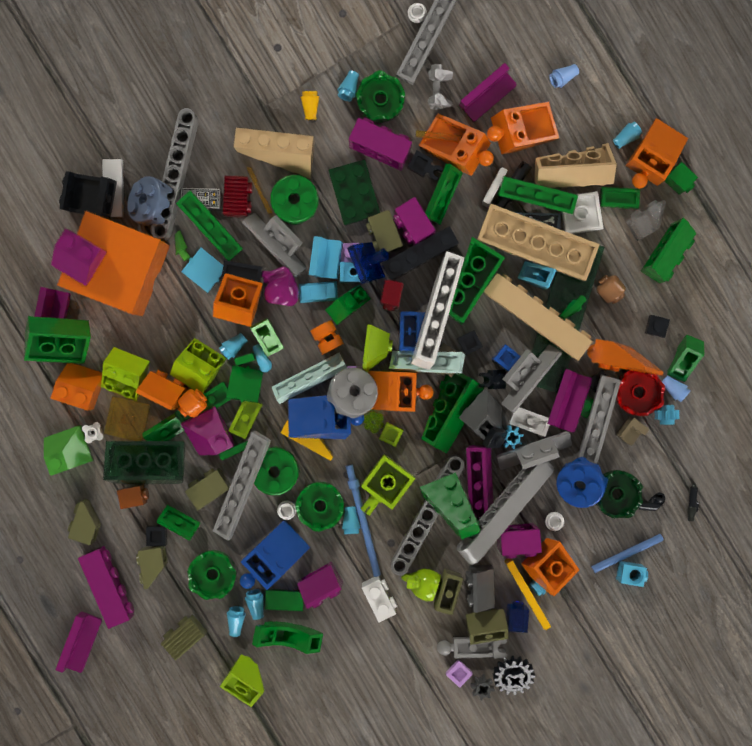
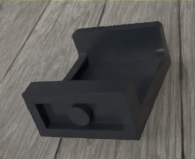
(87, 194)

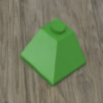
(66, 450)

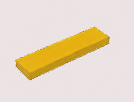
(527, 593)

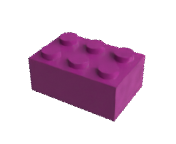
(380, 143)

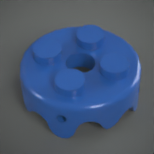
(584, 471)

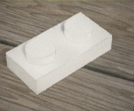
(530, 421)

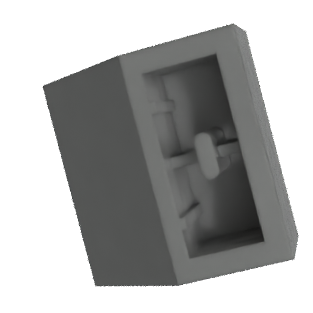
(483, 414)
(481, 587)

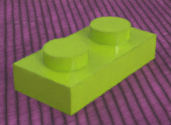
(245, 419)

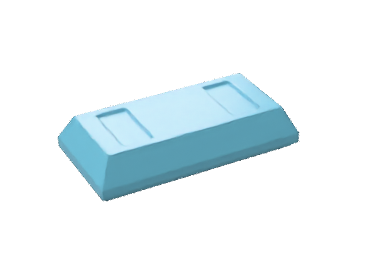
(318, 292)

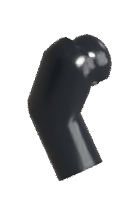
(653, 503)

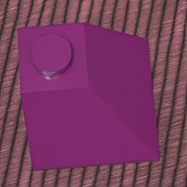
(208, 432)

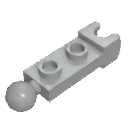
(463, 649)

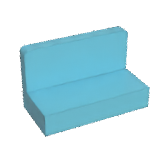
(325, 258)

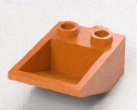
(523, 127)
(463, 154)
(656, 154)
(617, 356)
(393, 390)

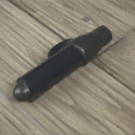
(693, 503)

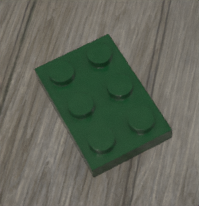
(354, 192)

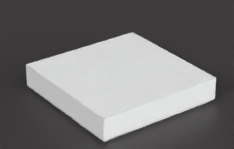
(586, 215)

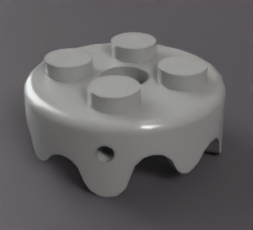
(341, 398)

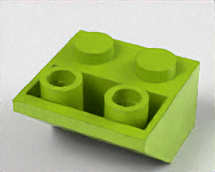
(197, 365)
(124, 373)

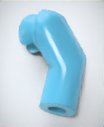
(262, 360)

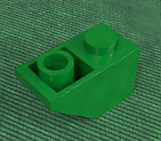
(347, 304)

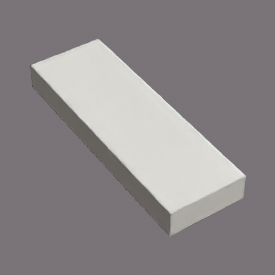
(114, 170)

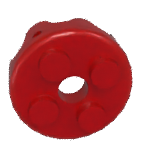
(652, 393)

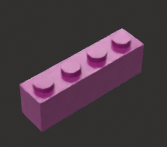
(479, 479)
(106, 587)

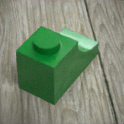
(687, 358)

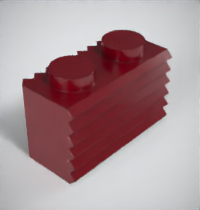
(236, 196)
(391, 295)

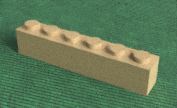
(538, 317)

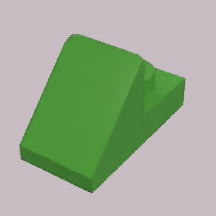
(267, 337)

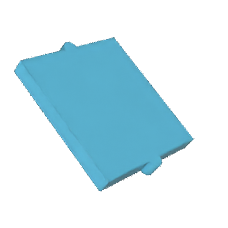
(203, 270)

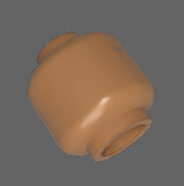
(611, 289)

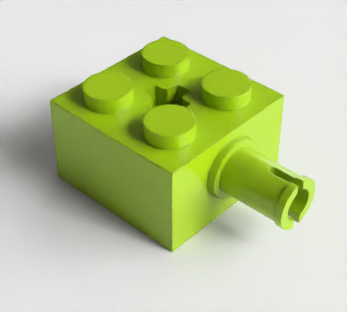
(390, 493)

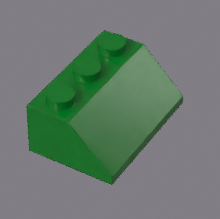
(669, 251)
(56, 340)

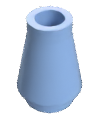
(562, 76)
(675, 388)

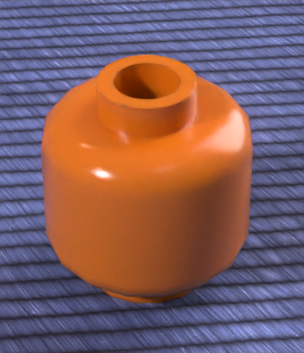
(192, 403)

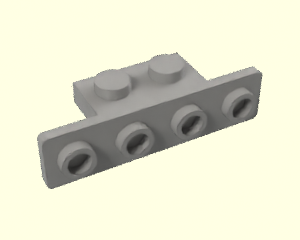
(278, 240)
(527, 374)
(535, 452)

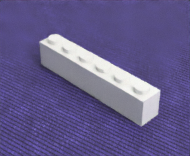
(437, 311)

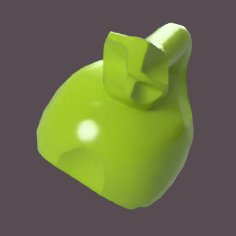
(423, 583)

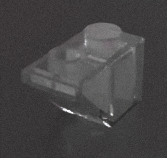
(648, 221)

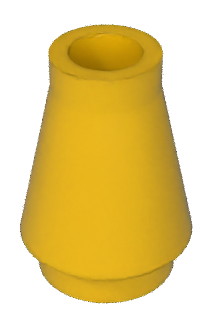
(310, 104)

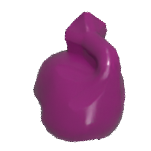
(280, 287)

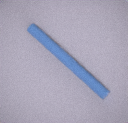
(627, 553)

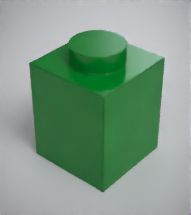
(681, 179)

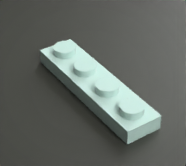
(445, 362)
(309, 378)

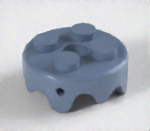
(157, 200)

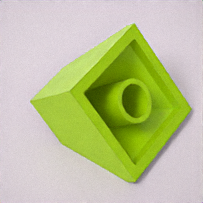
(376, 347)
(244, 681)

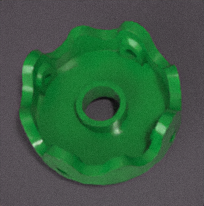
(383, 84)
(294, 213)
(288, 474)
(314, 518)
(202, 584)

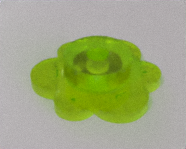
(378, 418)

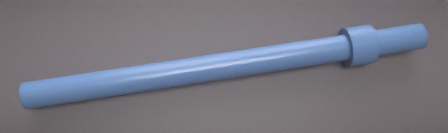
(354, 485)

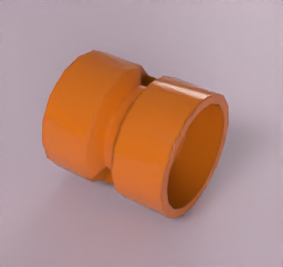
(323, 331)

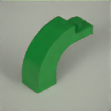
(288, 634)

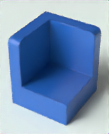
(506, 357)

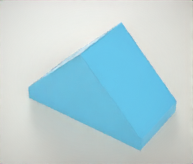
(537, 275)

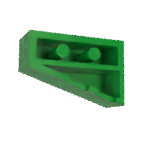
(452, 504)

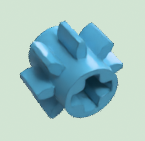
(667, 415)
(515, 440)

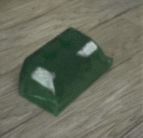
(144, 462)

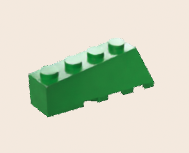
(474, 277)
(444, 423)

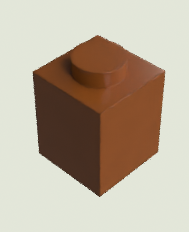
(132, 496)

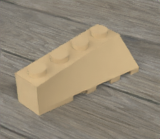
(278, 149)
(576, 168)

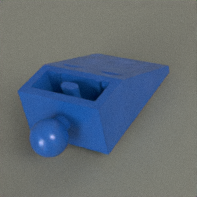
(317, 419)
(276, 553)

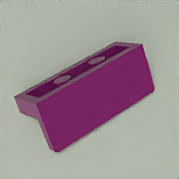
(488, 93)
(52, 303)
(569, 401)
(79, 643)

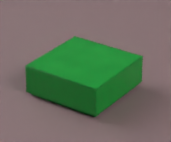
(245, 359)

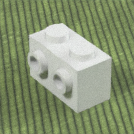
(379, 599)

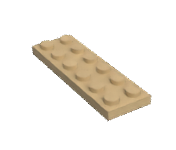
(538, 242)

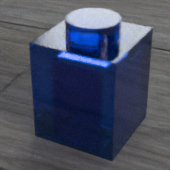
(517, 617)

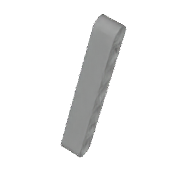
(181, 166)
(504, 511)
(419, 521)

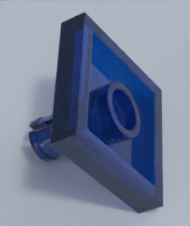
(368, 261)

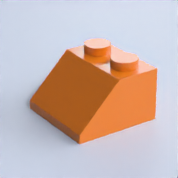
(237, 300)
(78, 386)
(162, 389)
(552, 567)

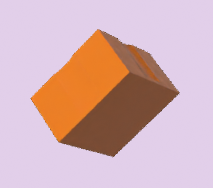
(127, 269)

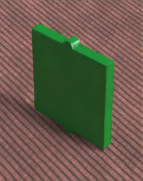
(244, 384)

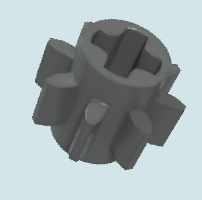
(482, 693)

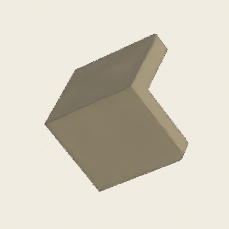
(631, 430)

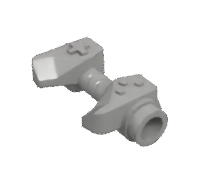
(438, 75)

